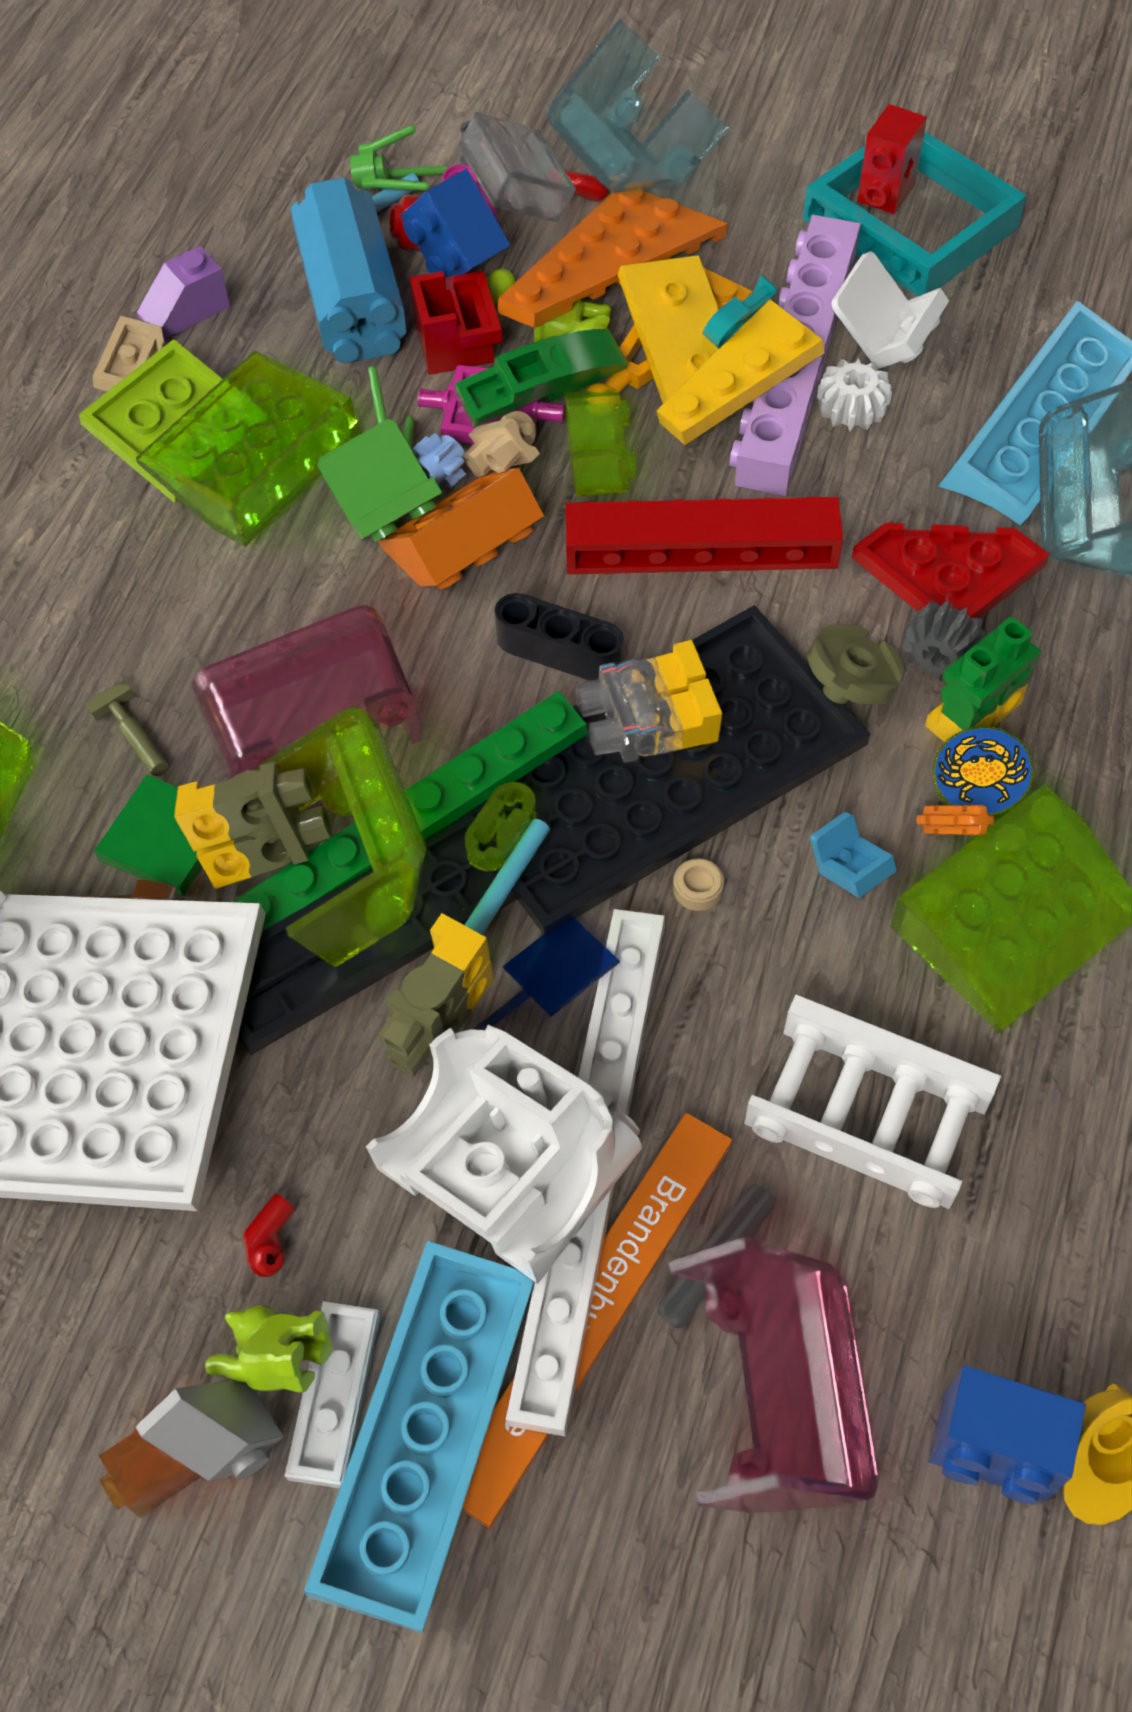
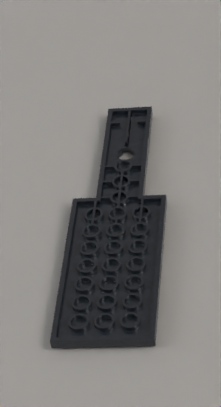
(604, 821)

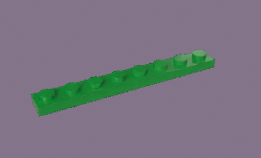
(434, 801)

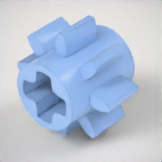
(441, 459)

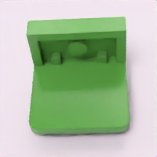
(378, 480)

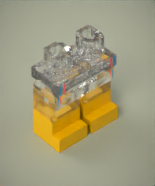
(651, 705)

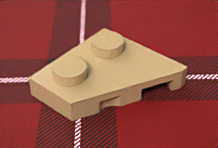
(126, 350)

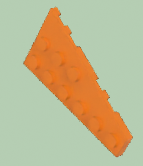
(618, 232)

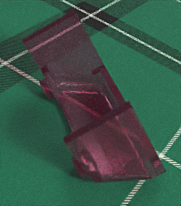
(299, 683)
(797, 1375)

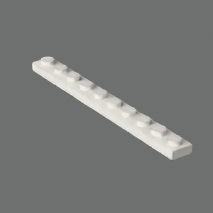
(564, 1296)

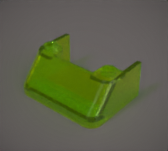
(358, 777)

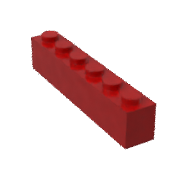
(703, 535)

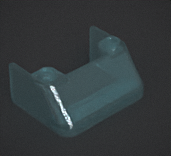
(603, 102)
(1079, 480)

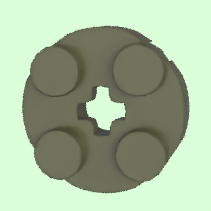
(854, 665)

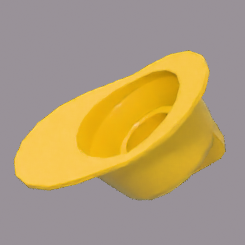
(1103, 1463)

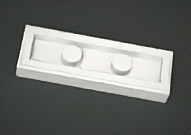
(334, 1400)

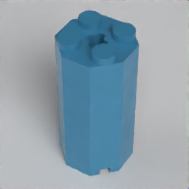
(348, 271)

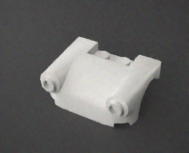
(509, 1146)

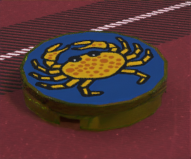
(983, 769)

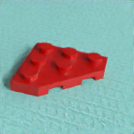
(950, 564)

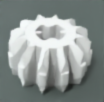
(854, 394)

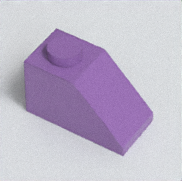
(185, 293)

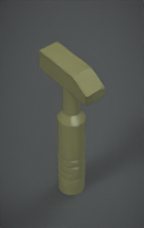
(112, 701)

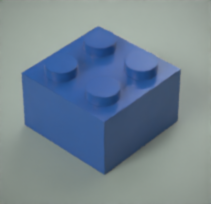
(454, 227)
(1006, 1435)

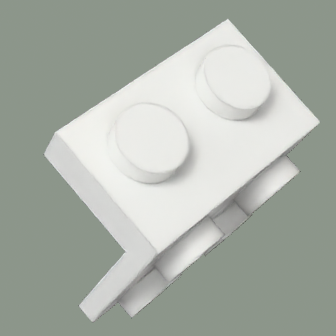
(882, 317)

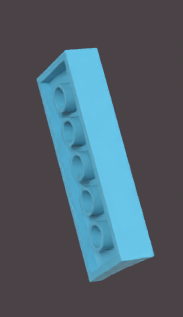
(1003, 457)
(421, 1439)

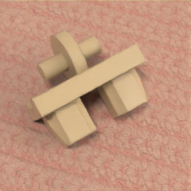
(502, 444)

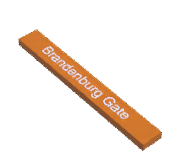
(625, 1265)

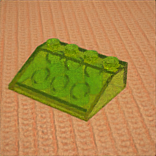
(250, 445)
(1017, 908)

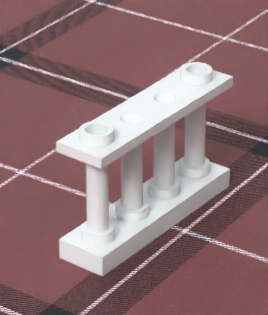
(912, 1068)

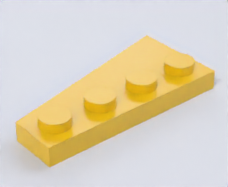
(746, 366)

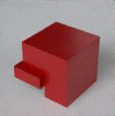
(454, 320)

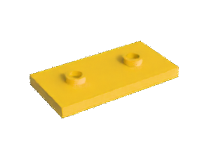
(670, 310)

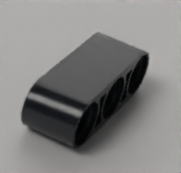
(532, 630)

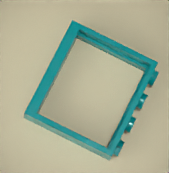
(898, 254)

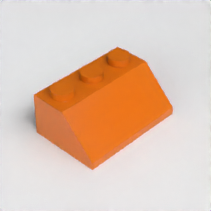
(464, 528)

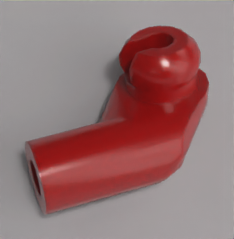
(587, 186)
(262, 1237)

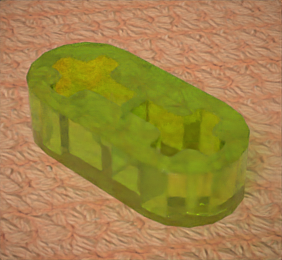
(492, 820)

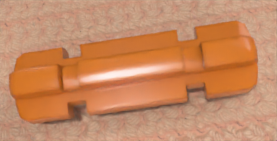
(955, 820)

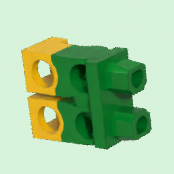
(986, 681)

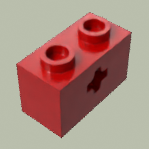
(891, 158)

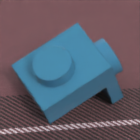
(849, 858)

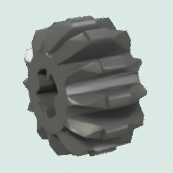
(940, 636)

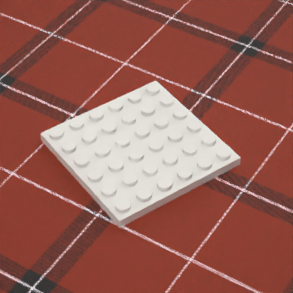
(117, 1044)

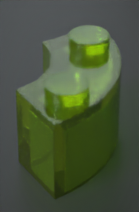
(598, 442)

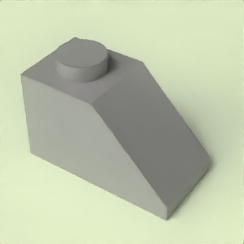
(213, 1429)

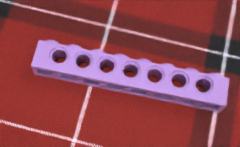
(780, 415)

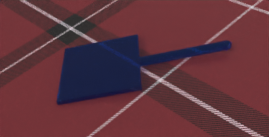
(555, 970)

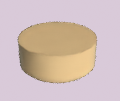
(698, 884)

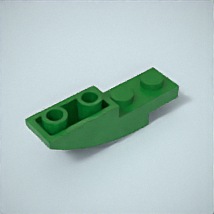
(540, 371)

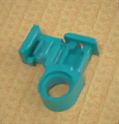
(737, 313)

